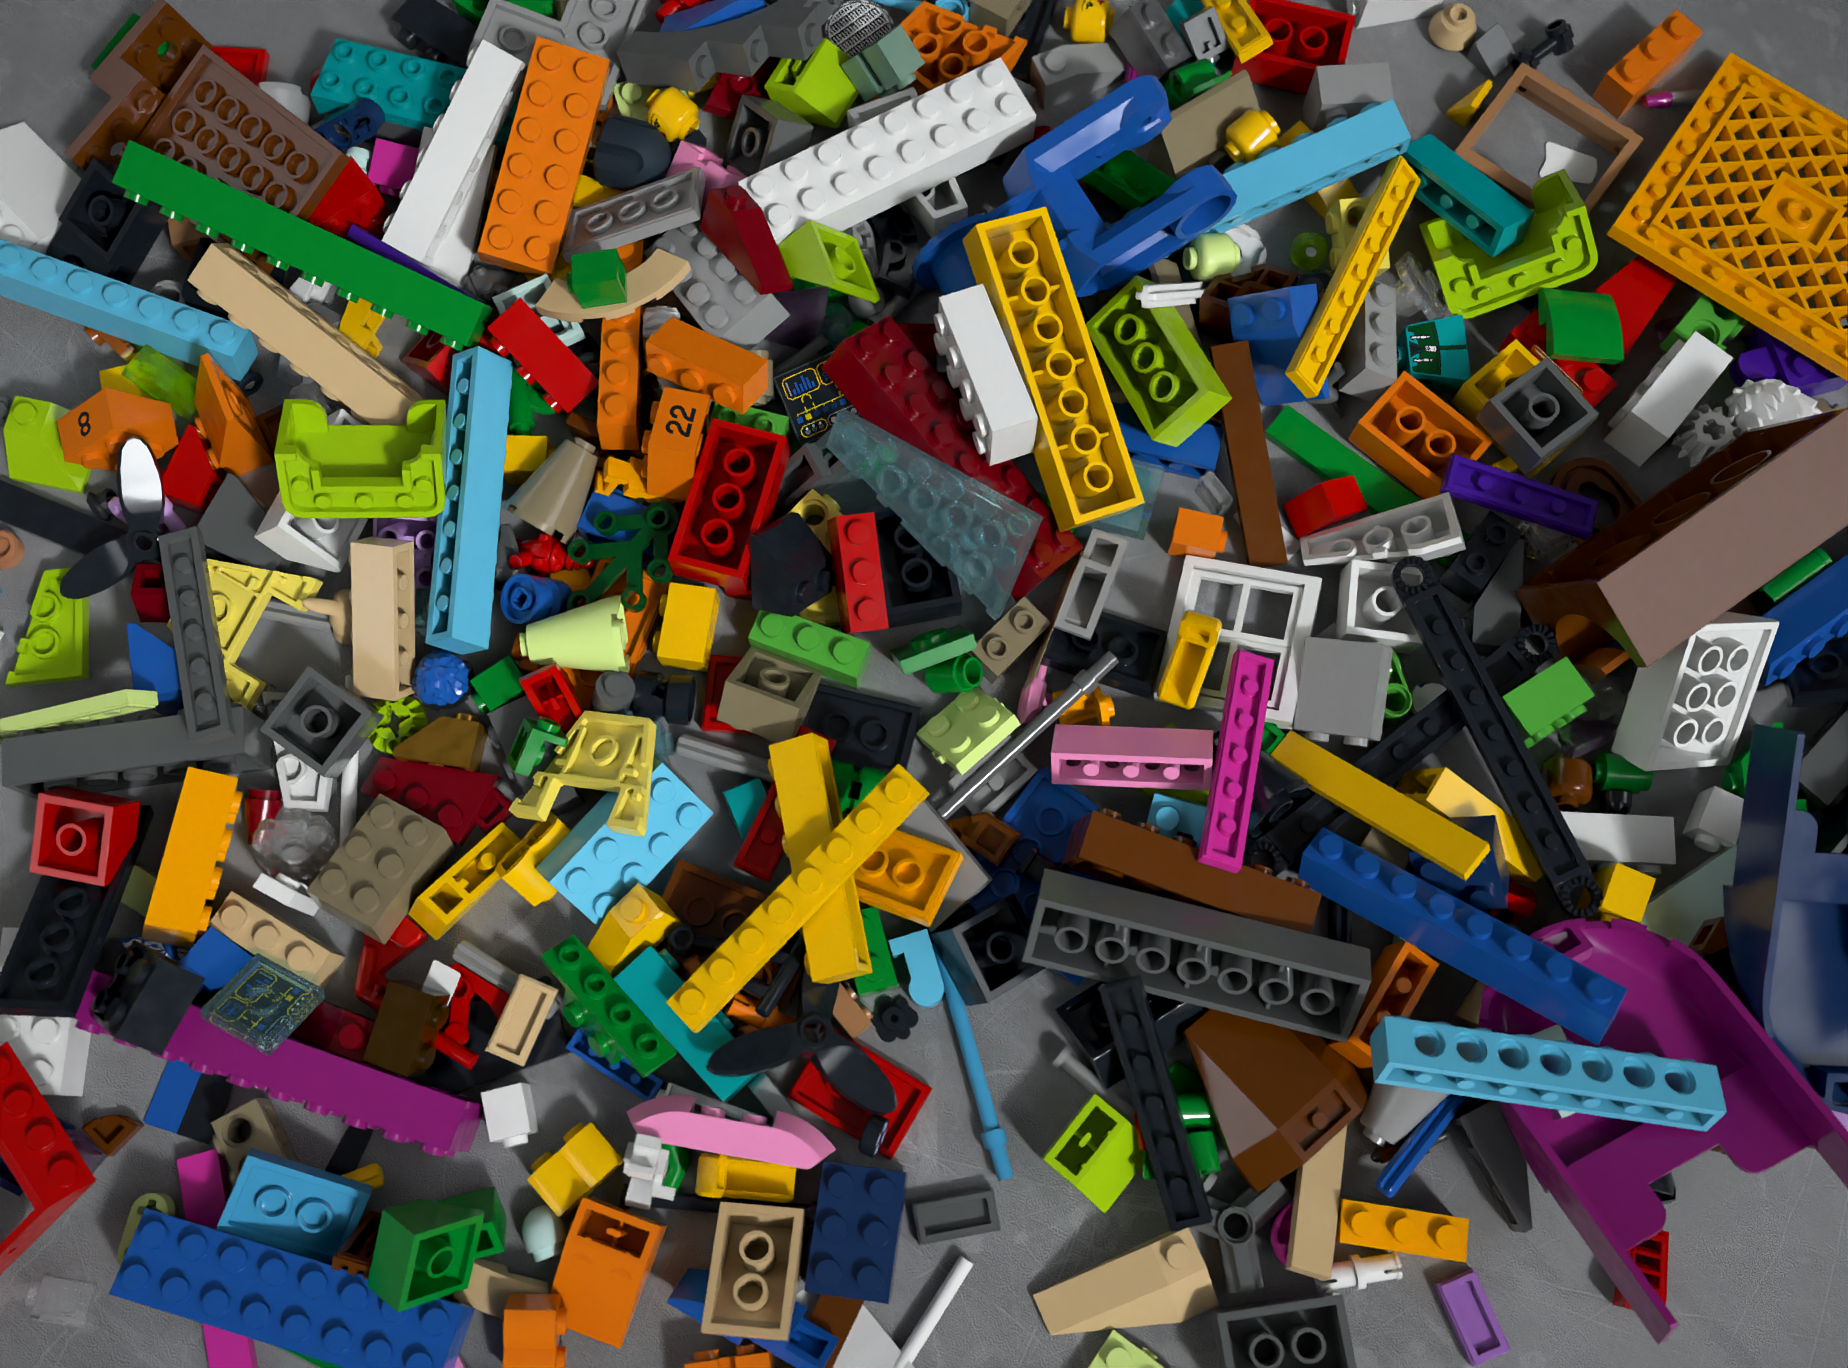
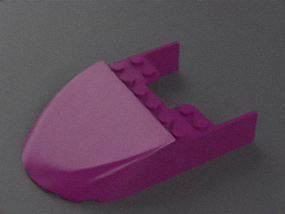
(1605, 1164)

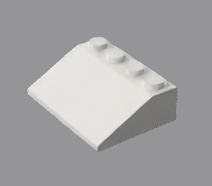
(32, 188)
(1696, 696)

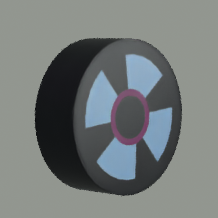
(873, 1135)

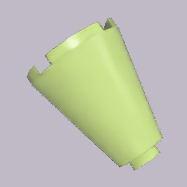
(581, 638)

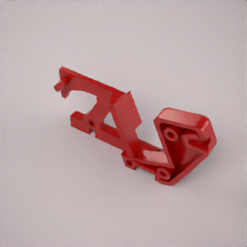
(372, 984)

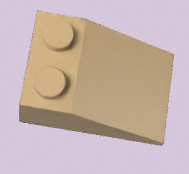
(754, 1271)

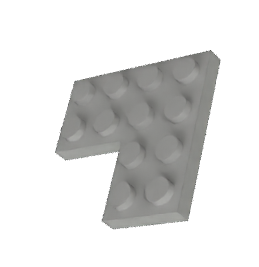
(586, 25)

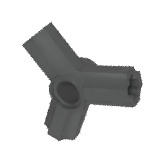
(1239, 1253)

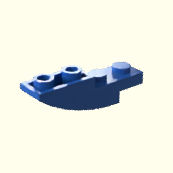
(807, 1343)

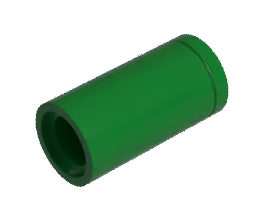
(1790, 580)

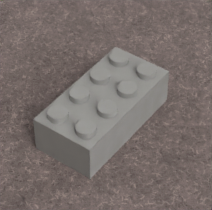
(717, 291)

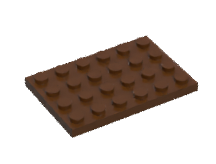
(243, 139)

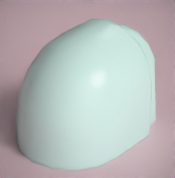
(544, 1233)

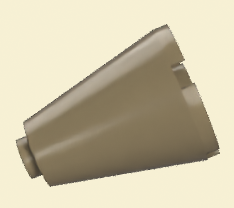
(557, 490)

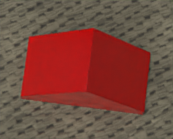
(1325, 505)
(553, 695)

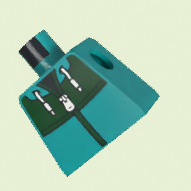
(1435, 354)

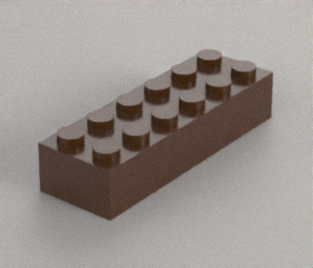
(1168, 868)

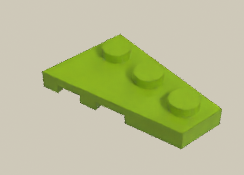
(56, 638)

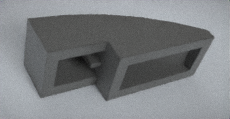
(806, 469)

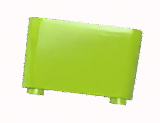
(1554, 252)
(361, 467)

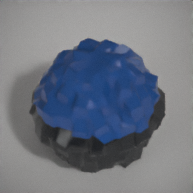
(442, 680)

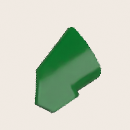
(1192, 81)
(1197, 1119)

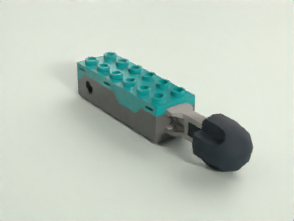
(418, 90)

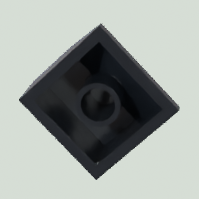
(788, 567)
(987, 950)

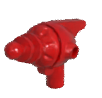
(545, 555)

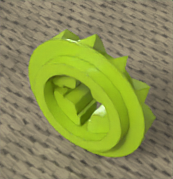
(416, 719)

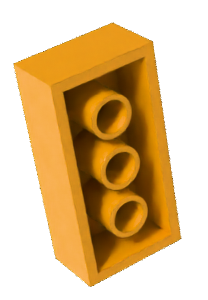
(190, 856)

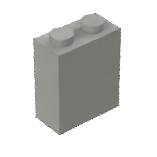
(1343, 690)

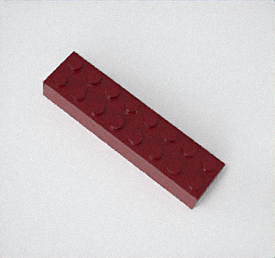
(909, 399)

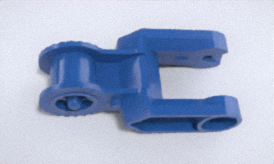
(1048, 177)

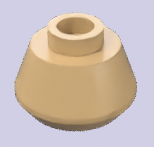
(1453, 27)

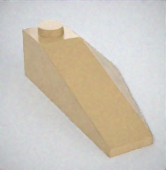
(1139, 1287)

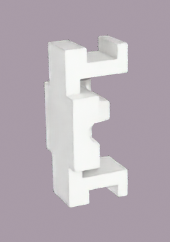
(647, 1168)

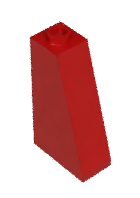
(1637, 295)

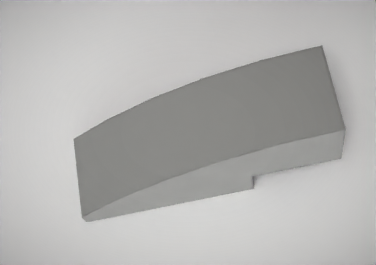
(1091, 584)

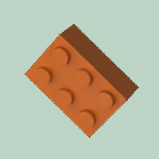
(1415, 435)

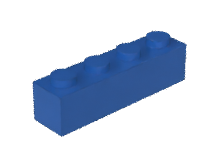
(622, 1072)

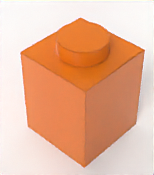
(1197, 534)

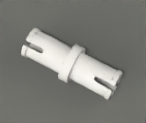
(1361, 1271)

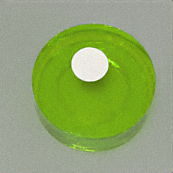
(1309, 250)

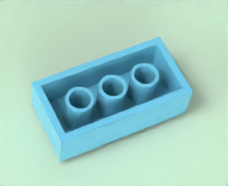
(601, 866)

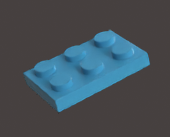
(293, 1206)

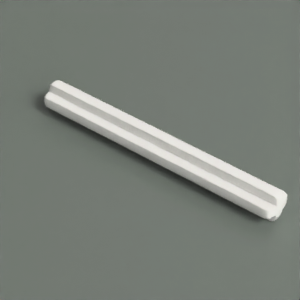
(1171, 294)

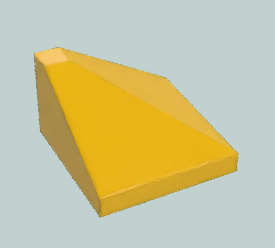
(1466, 108)

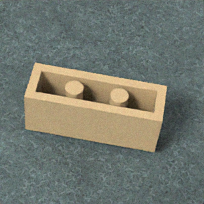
(276, 939)

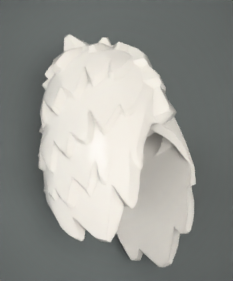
(1768, 403)

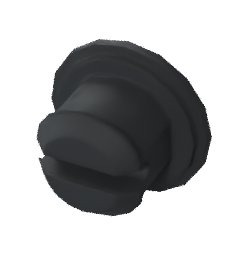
(99, 503)

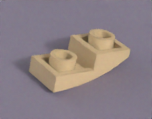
(491, 1285)

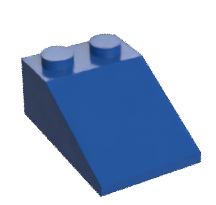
(1274, 327)

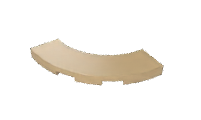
(648, 281)

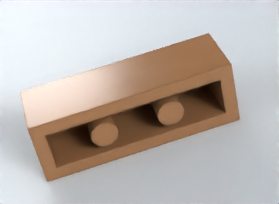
(848, 1013)

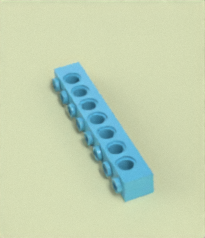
(1546, 1073)

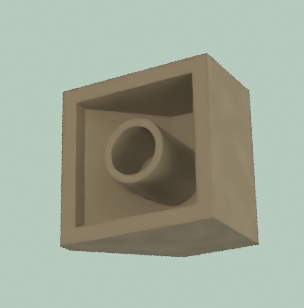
(768, 695)

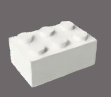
(1666, 397)

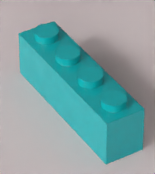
(1467, 197)
(650, 984)

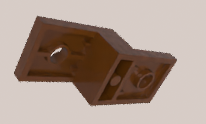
(136, 82)

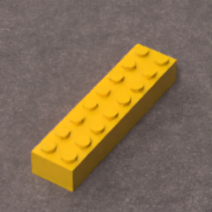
(1038, 311)

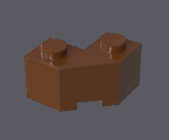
(1213, 305)

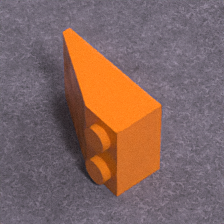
(228, 421)

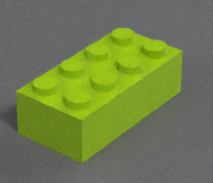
(1157, 365)

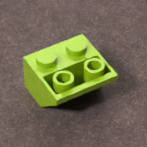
(815, 87)
(1096, 1153)

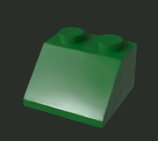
(424, 1252)

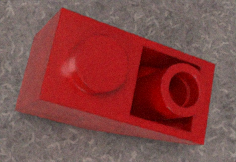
(190, 475)

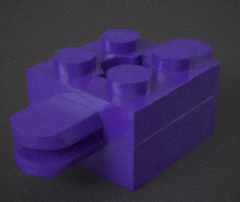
(1773, 359)

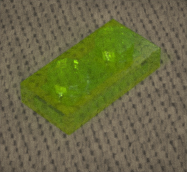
(163, 380)

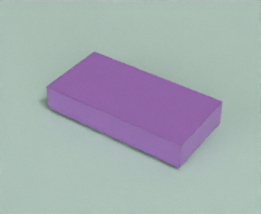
(1472, 1317)

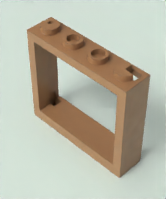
(1564, 106)

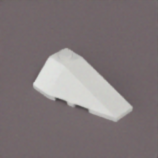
(1417, 529)

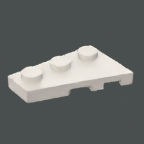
(298, 782)

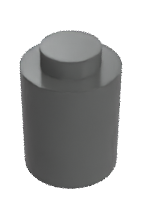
(613, 693)

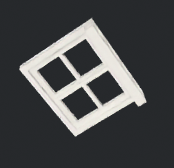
(1300, 624)

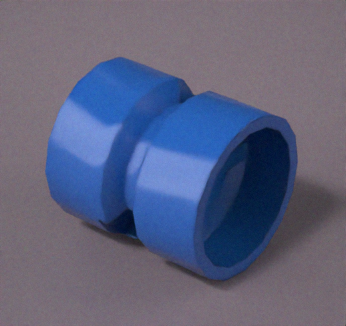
(533, 598)

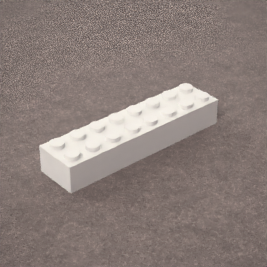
(896, 153)

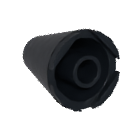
(1275, 793)

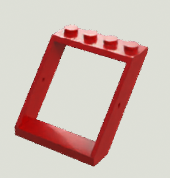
(37, 1156)

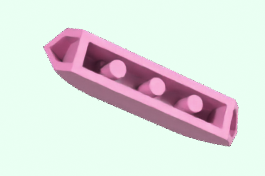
(786, 1143)

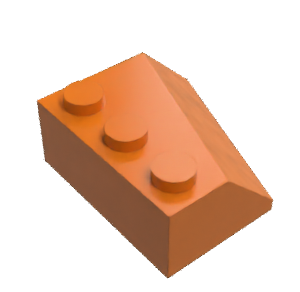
(954, 46)

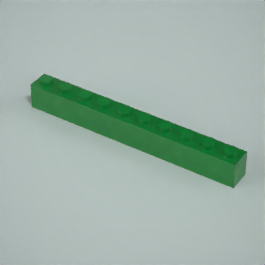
(302, 245)

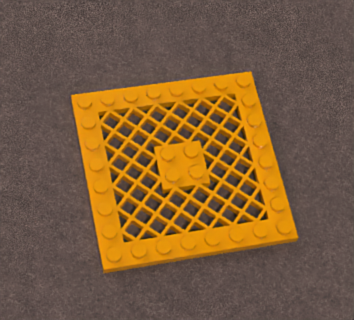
(1791, 218)

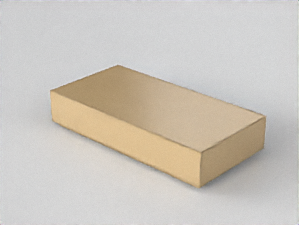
(522, 1019)

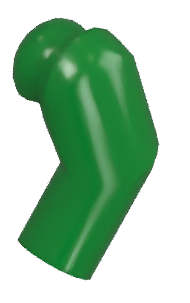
(677, 1165)

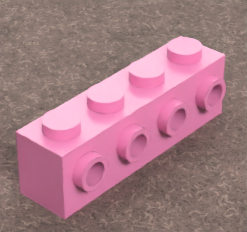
(1132, 757)

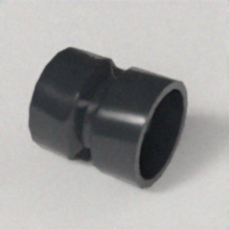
(664, 697)

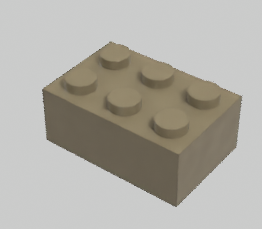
(381, 868)

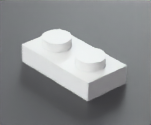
(287, 891)

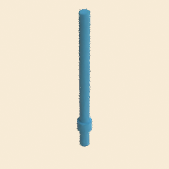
(994, 1137)

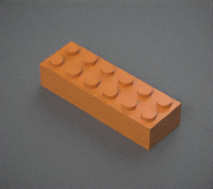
(544, 159)

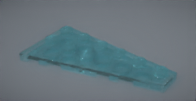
(949, 513)

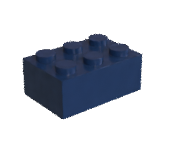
(856, 1232)

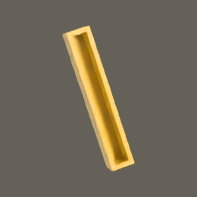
(809, 813)

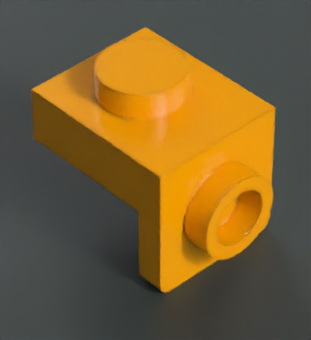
(1088, 709)

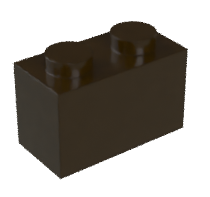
(407, 1028)

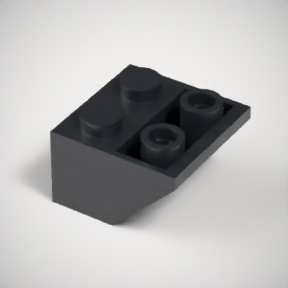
(146, 998)

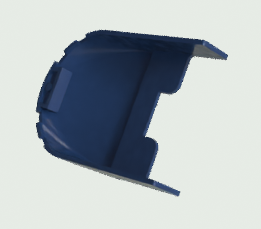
(1790, 920)

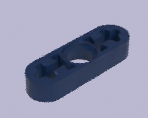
(348, 118)

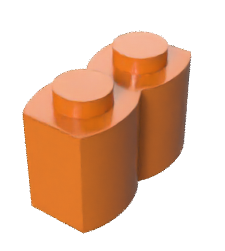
(534, 1331)

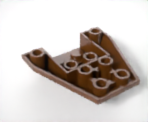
(1272, 1092)

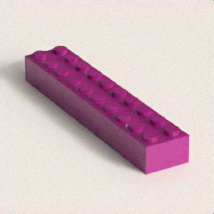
(321, 1078)

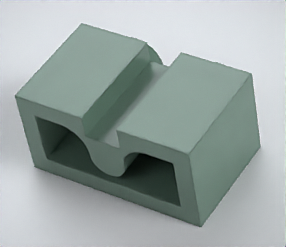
(884, 65)

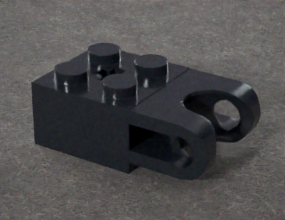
(106, 228)

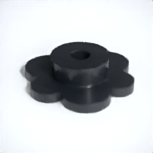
(906, 1019)

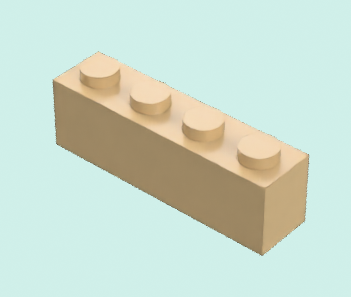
(382, 617)

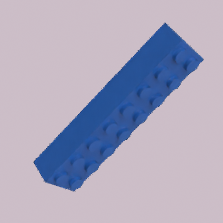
(282, 1298)

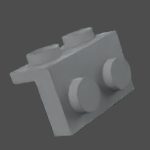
(1000, 787)

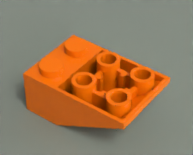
(605, 1268)

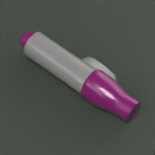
(1669, 99)

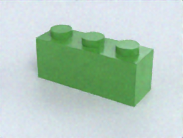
(813, 645)

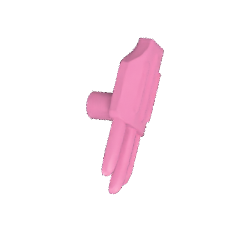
(1033, 697)

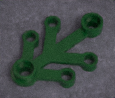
(627, 554)

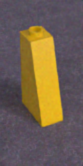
(1454, 798)

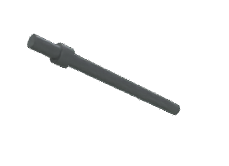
(1083, 684)

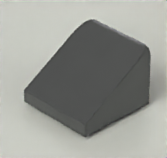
(1492, 52)

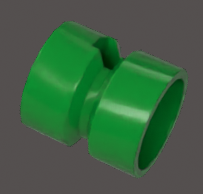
(846, 775)

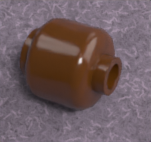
(1568, 781)

